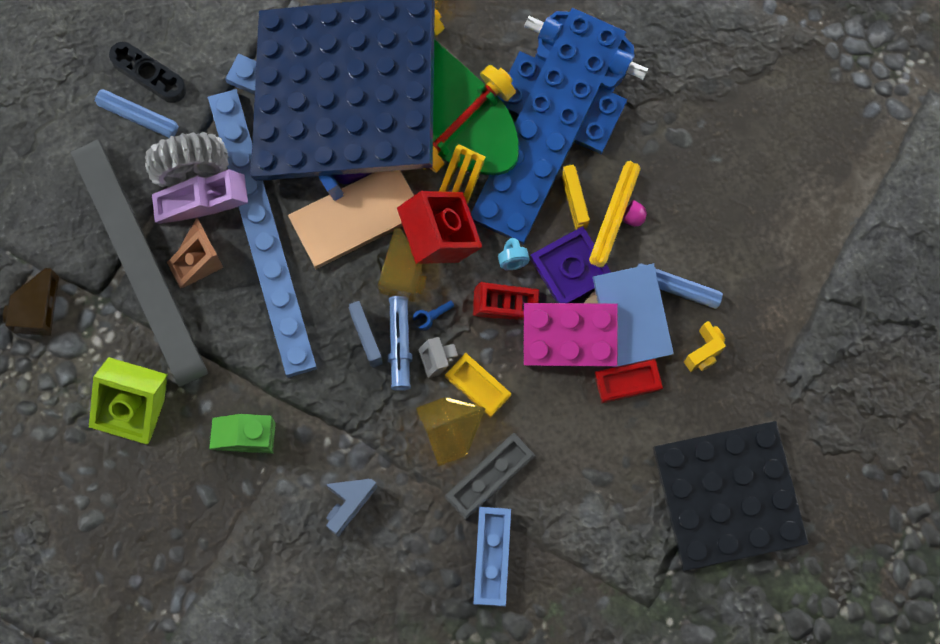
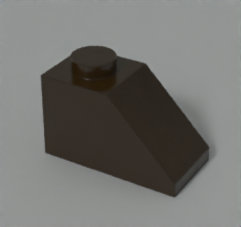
(33, 305)

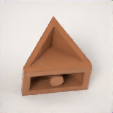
(194, 257)

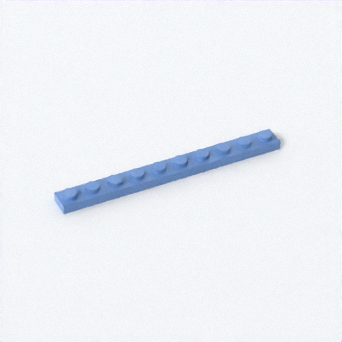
(264, 239)

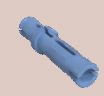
(399, 345)

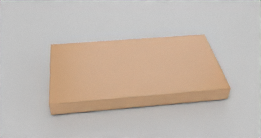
(359, 217)

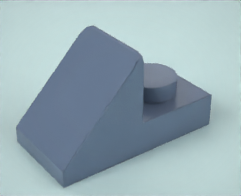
(355, 496)

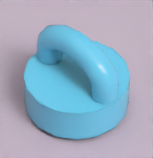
(514, 257)

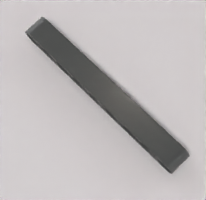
(139, 263)

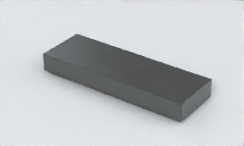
(489, 476)

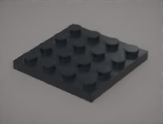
(730, 496)

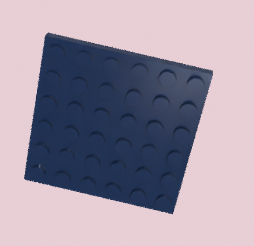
(344, 89)

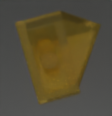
(450, 427)

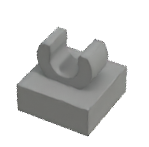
(435, 357)

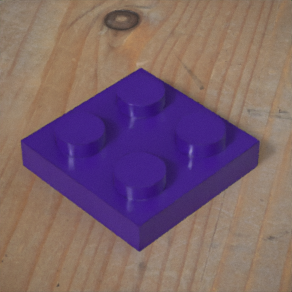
(567, 266)

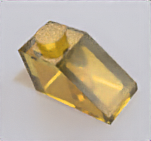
(400, 272)

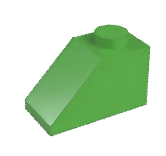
(243, 433)

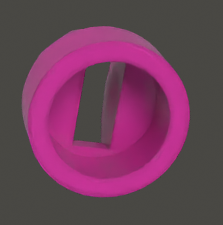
(635, 214)

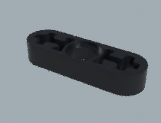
(142, 60)

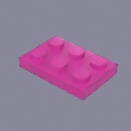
(571, 334)

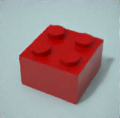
(439, 227)

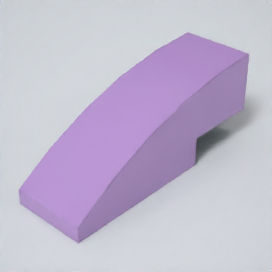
(200, 197)

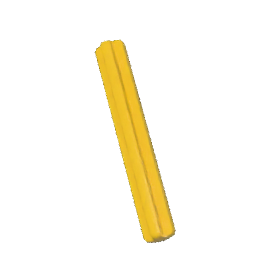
(614, 214)

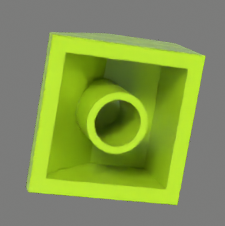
(127, 400)

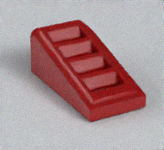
(480, 295)

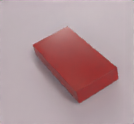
(628, 380)

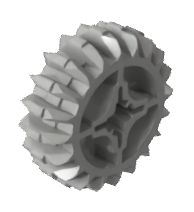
(185, 158)

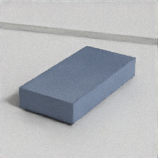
(365, 334)

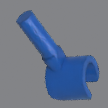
(433, 314)

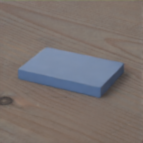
(641, 314)

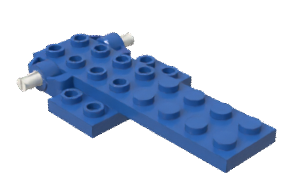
(558, 101)

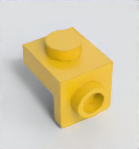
(705, 355)

